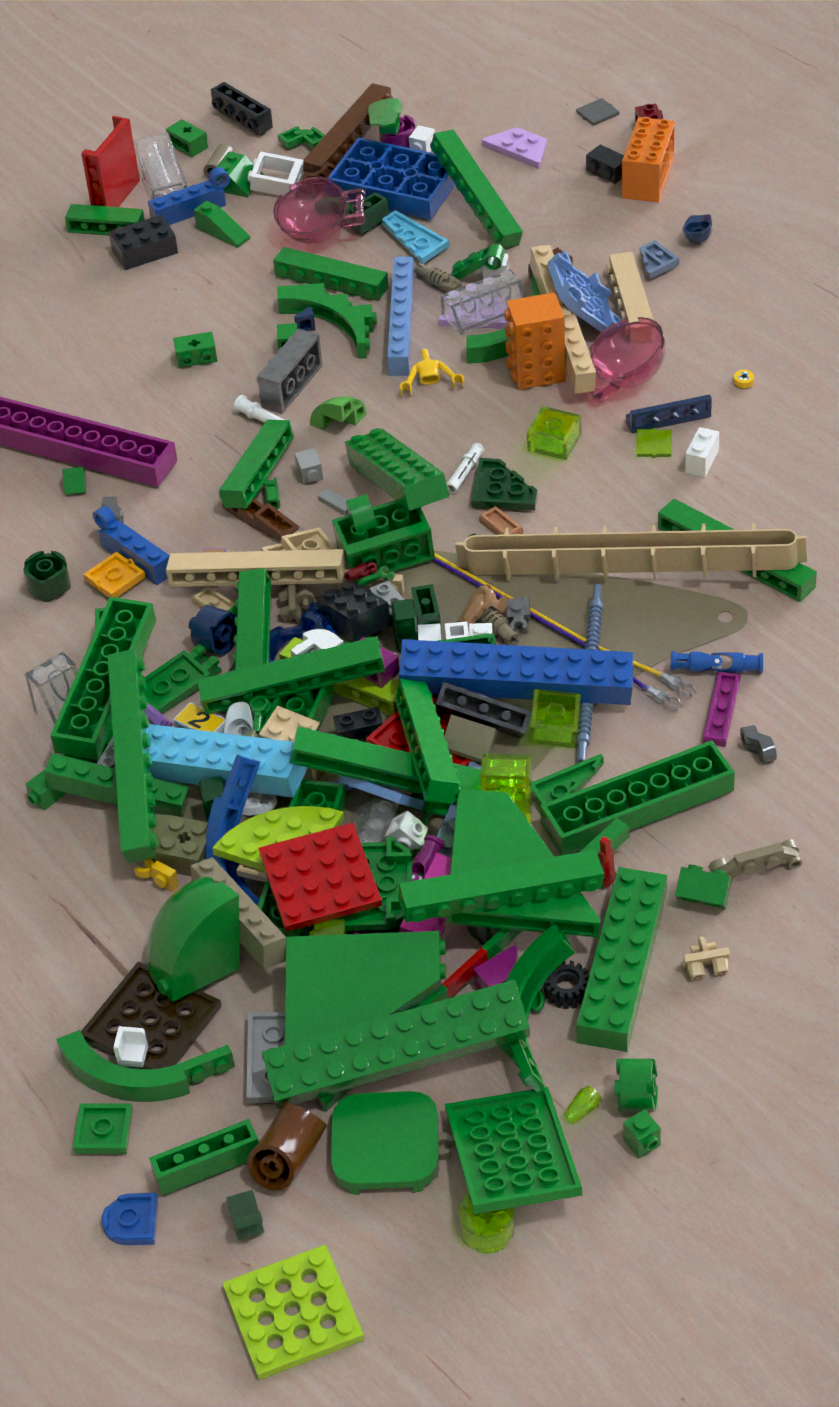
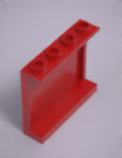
(113, 167)

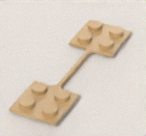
(283, 726)

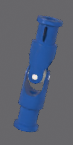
(702, 661)

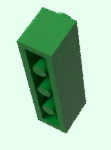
(100, 219)
(203, 1157)

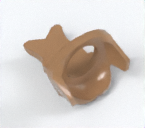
(481, 601)

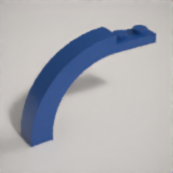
(227, 813)

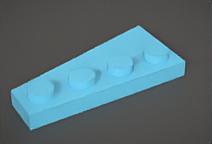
(415, 237)

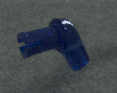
(313, 620)
(280, 636)

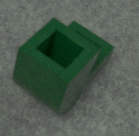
(245, 1214)

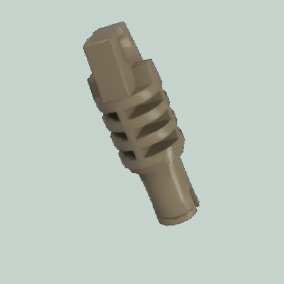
(437, 277)
(500, 625)

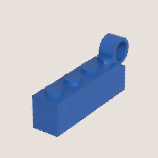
(181, 204)
(122, 539)

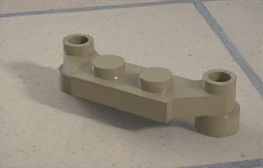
(758, 859)

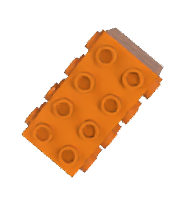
(535, 341)

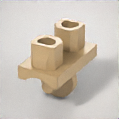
(703, 955)

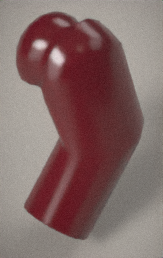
(361, 571)

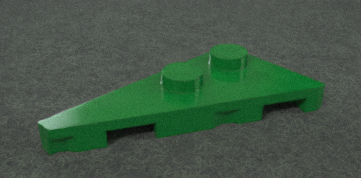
(566, 780)

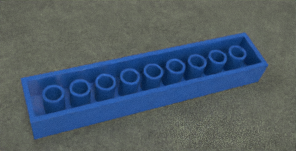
(518, 670)

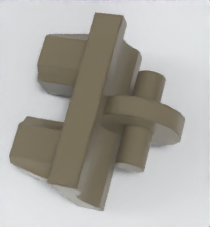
(294, 602)

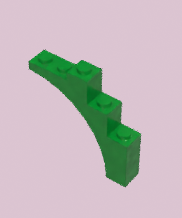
(354, 320)

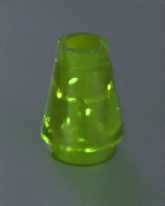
(583, 1103)

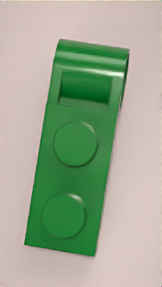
(490, 257)

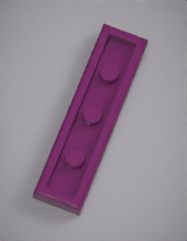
(722, 708)

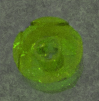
(486, 1231)

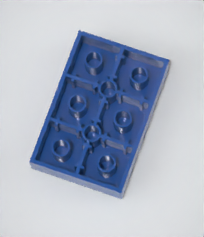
(405, 176)

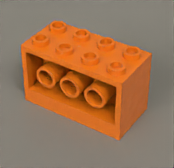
(648, 159)

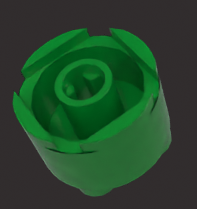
(636, 1084)

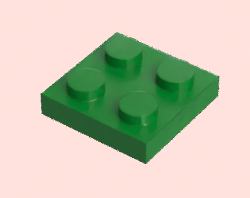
(103, 1128)

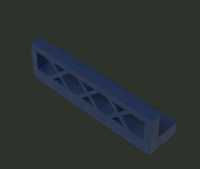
(670, 413)

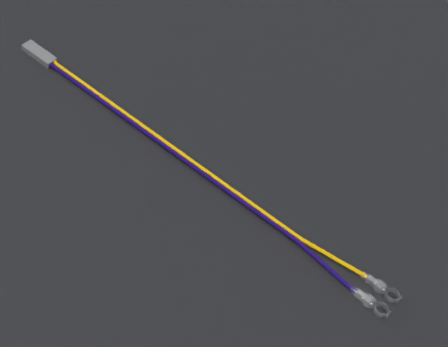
(660, 696)

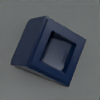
(305, 320)

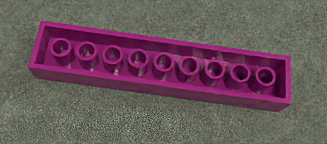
(85, 442)

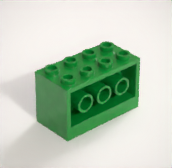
(397, 541)

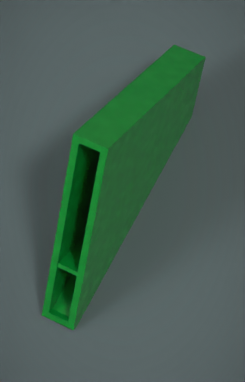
(494, 834)
(357, 978)

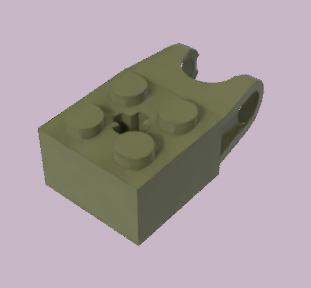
(180, 842)

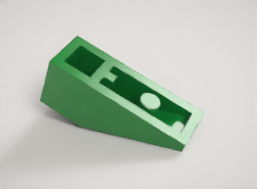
(219, 224)

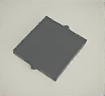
(597, 111)

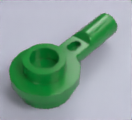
(260, 707)

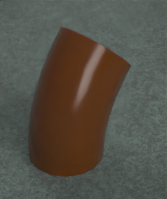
(285, 1147)

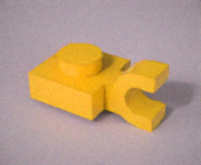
(162, 874)

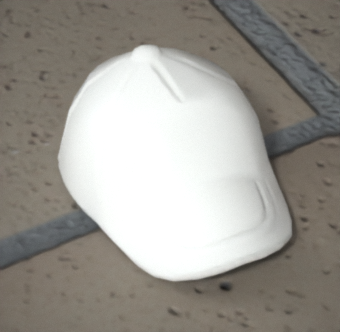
(238, 719)

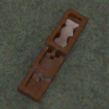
(265, 519)

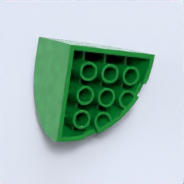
(194, 938)

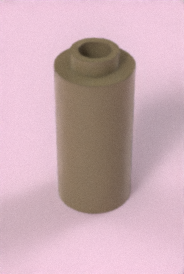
(216, 158)

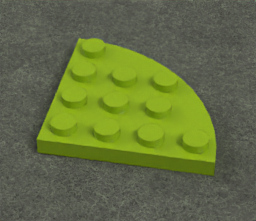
(271, 827)

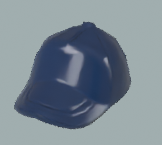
(698, 228)

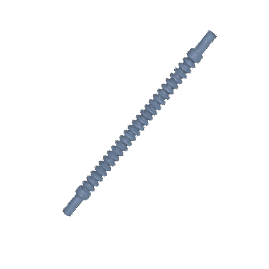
(592, 643)

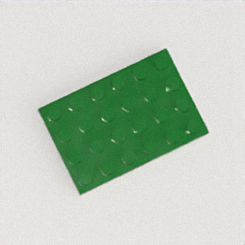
(512, 1150)

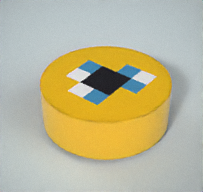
(744, 379)

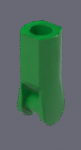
(272, 493)

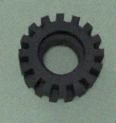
(570, 996)

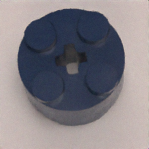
(213, 629)

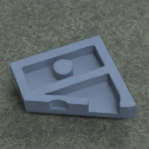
(657, 259)

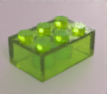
(509, 775)

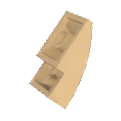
(305, 540)

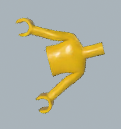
(429, 373)

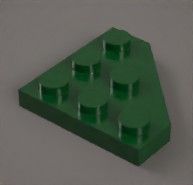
(501, 487)

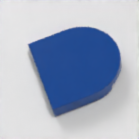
(131, 1219)

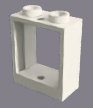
(274, 162)

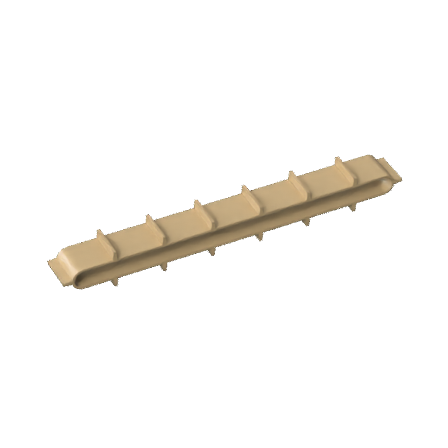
(632, 552)

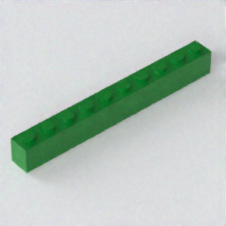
(132, 756)

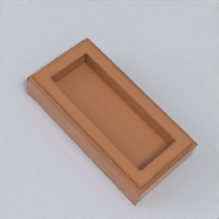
(498, 521)

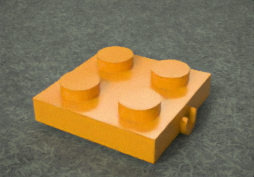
(114, 575)

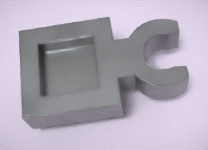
(518, 612)

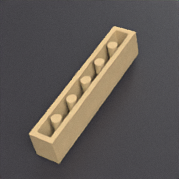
(627, 287)

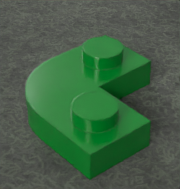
(296, 136)

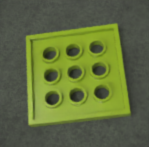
(293, 1350)

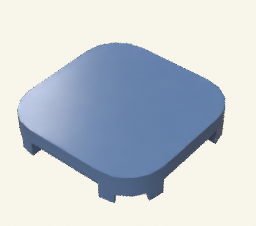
(581, 293)

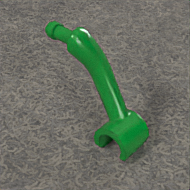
(381, 574)

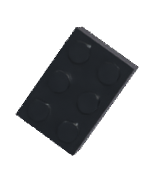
(143, 242)
(354, 611)

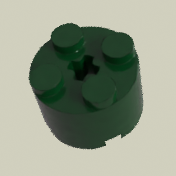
(46, 575)

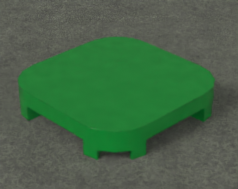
(389, 865)
(385, 1141)

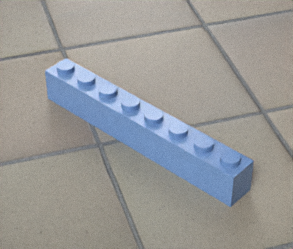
(401, 316)

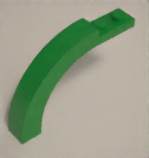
(490, 345)
(530, 973)
(139, 1084)

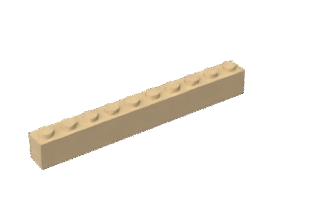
(577, 357)

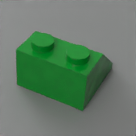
(237, 168)

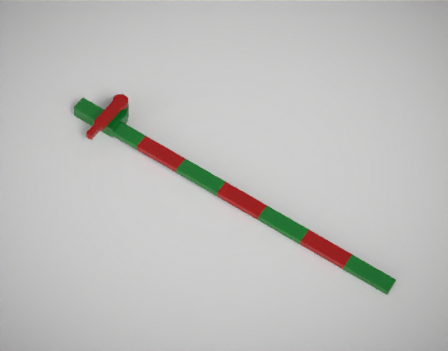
(604, 844)

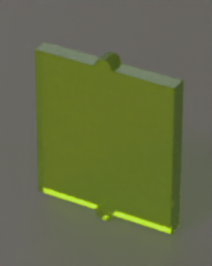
(654, 443)

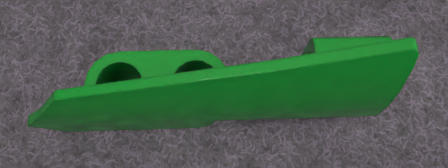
(386, 115)

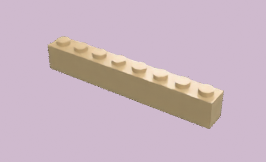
(281, 566)

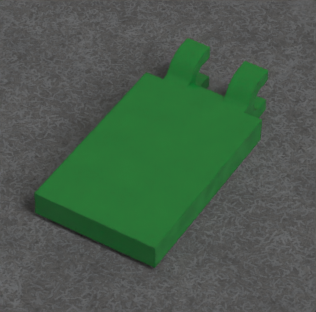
(179, 678)

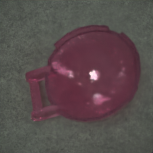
(317, 210)
(627, 355)

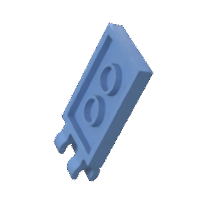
(381, 791)

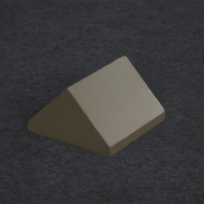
(469, 738)

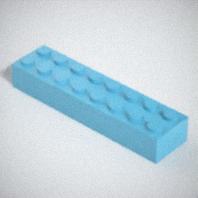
(199, 755)

